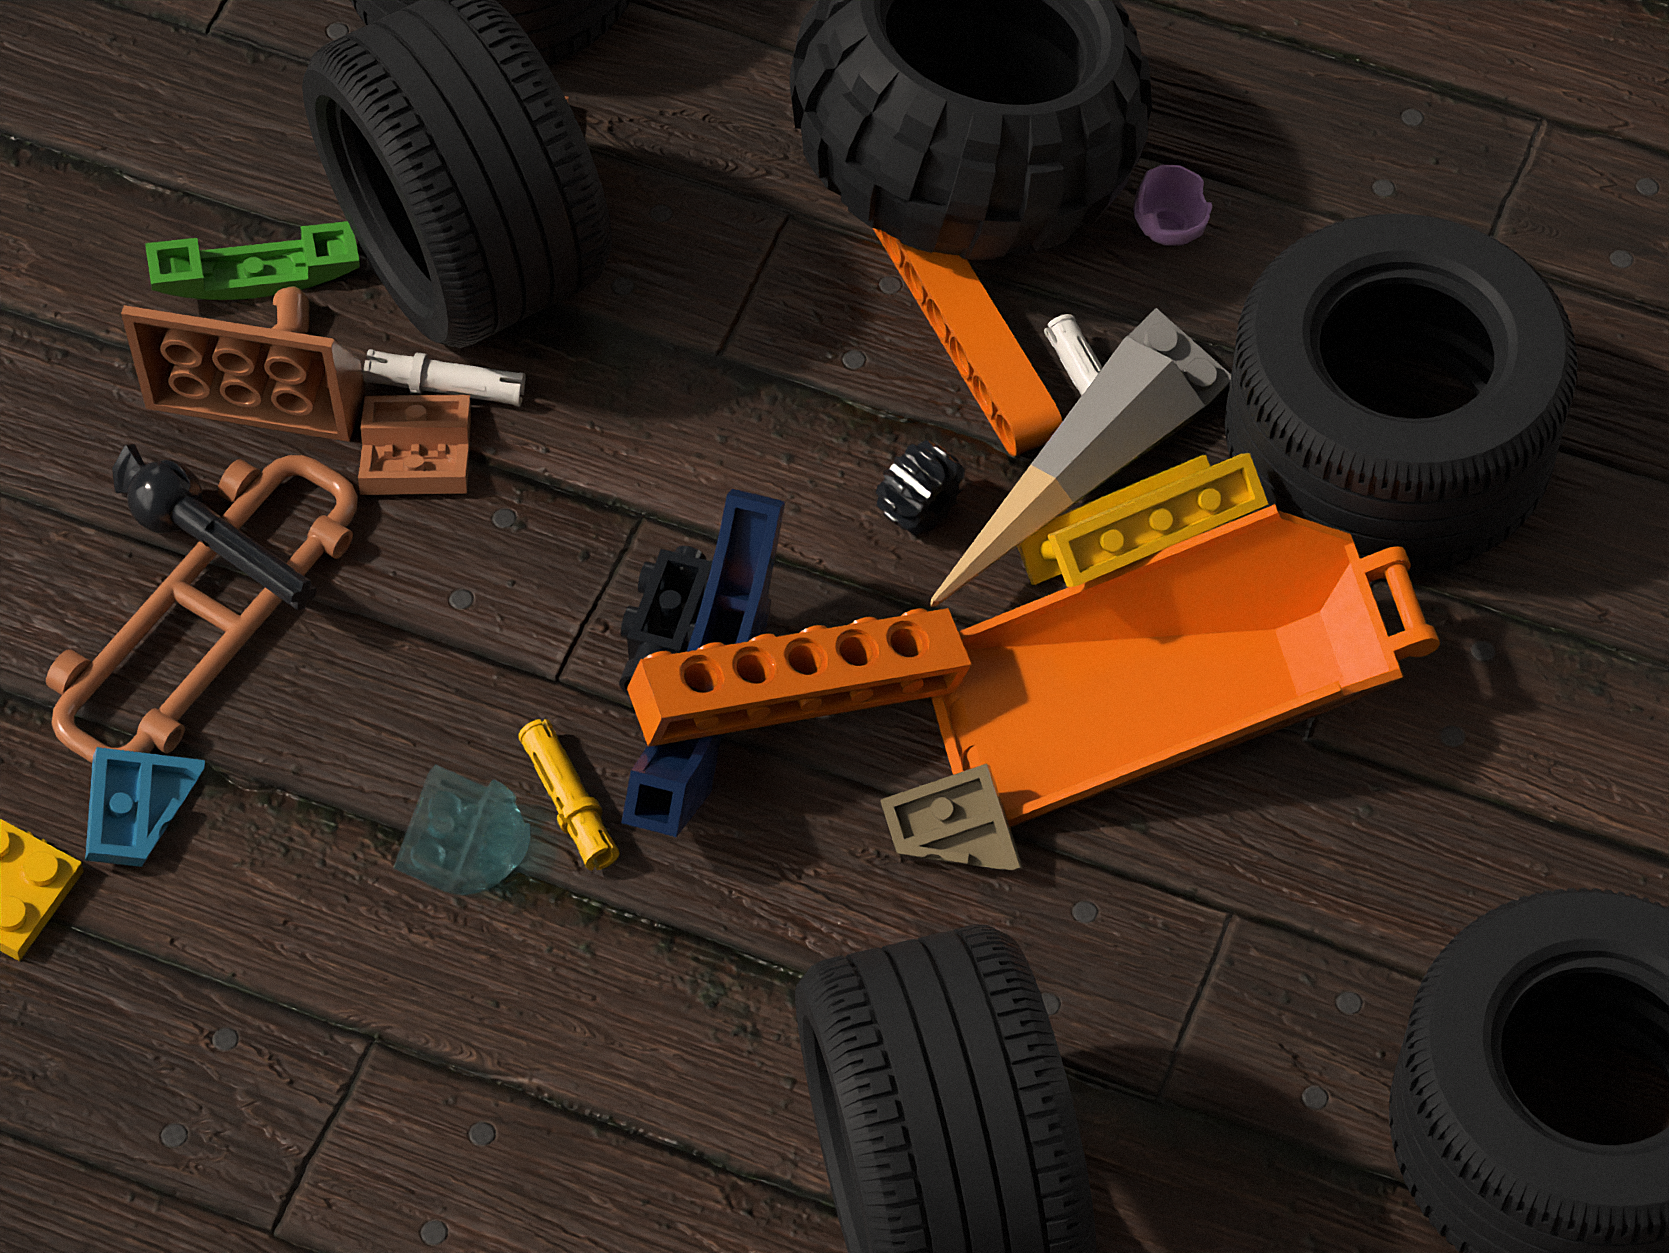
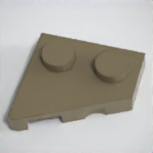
(954, 822)

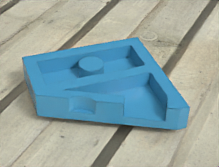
(134, 802)

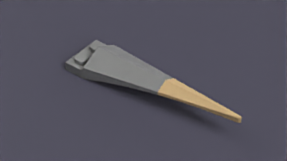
(1136, 401)

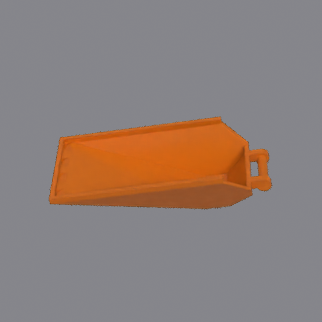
(1176, 659)

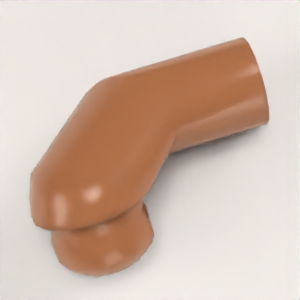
(292, 310)

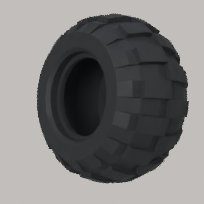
(972, 116)

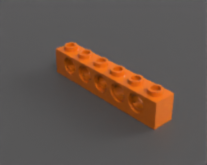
(672, 712)

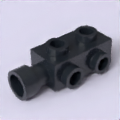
(661, 618)

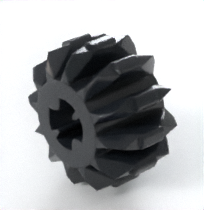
(920, 487)

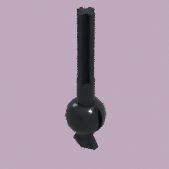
(169, 498)

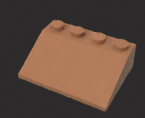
(244, 373)

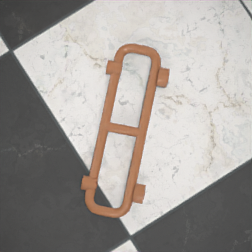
(246, 489)

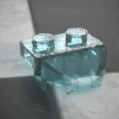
(463, 834)

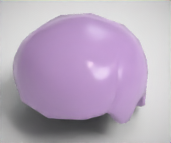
(1171, 205)

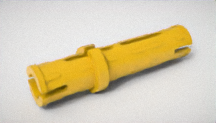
(577, 811)

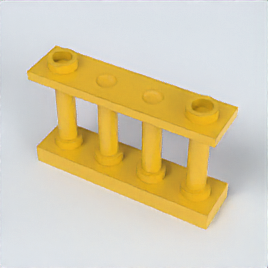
(1142, 519)

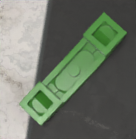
(252, 270)

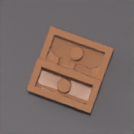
(415, 444)

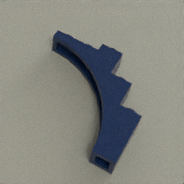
(678, 776)

